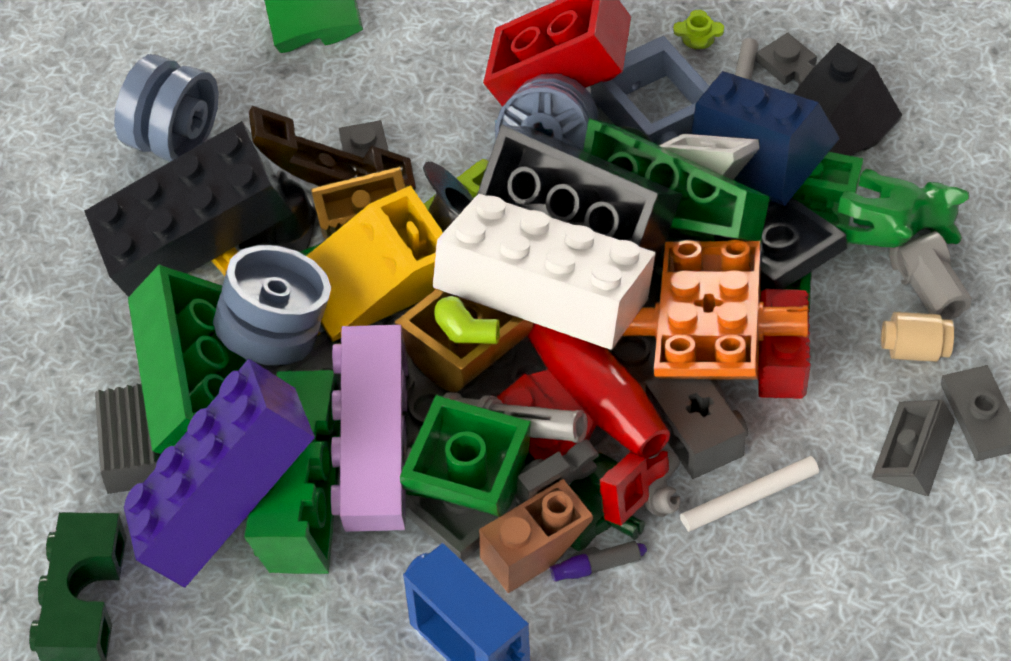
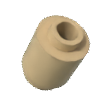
(917, 336)

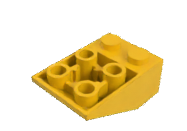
(378, 261)

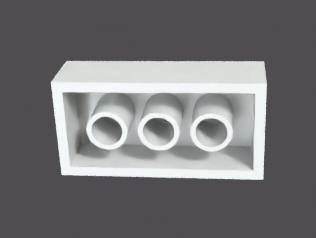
(543, 270)

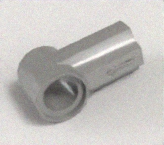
(927, 267)

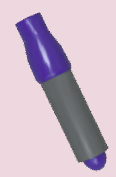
(594, 560)

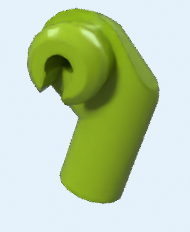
(461, 326)

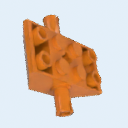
(712, 312)

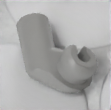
(660, 498)

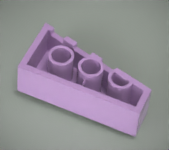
(372, 428)

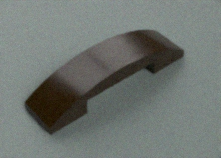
(314, 161)

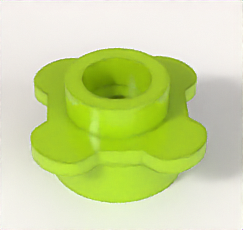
(698, 30)

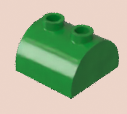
(468, 456)

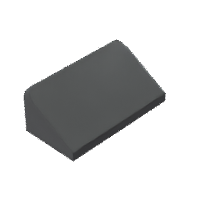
(915, 445)

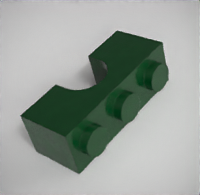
(79, 553)

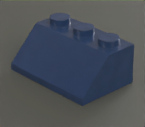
(789, 128)

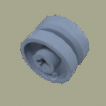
(165, 107)
(271, 304)

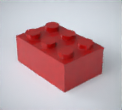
(563, 38)

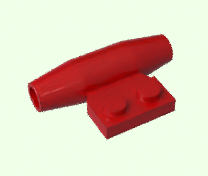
(591, 381)

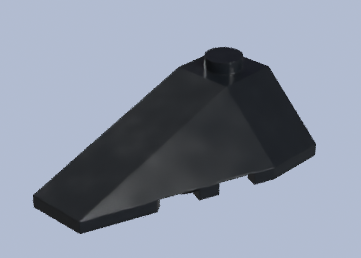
(852, 99)

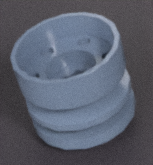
(554, 101)

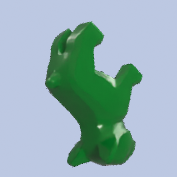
(900, 211)

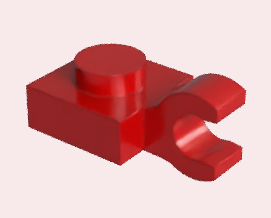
(628, 483)

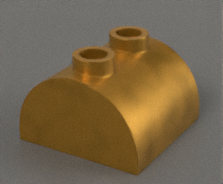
(452, 363)

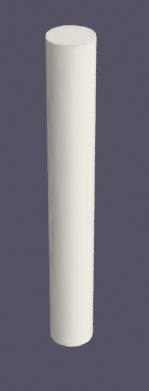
(749, 493)

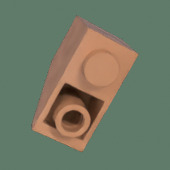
(533, 535)

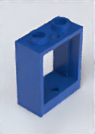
(461, 611)

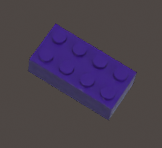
(216, 472)

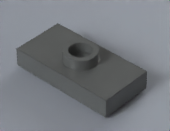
(979, 411)

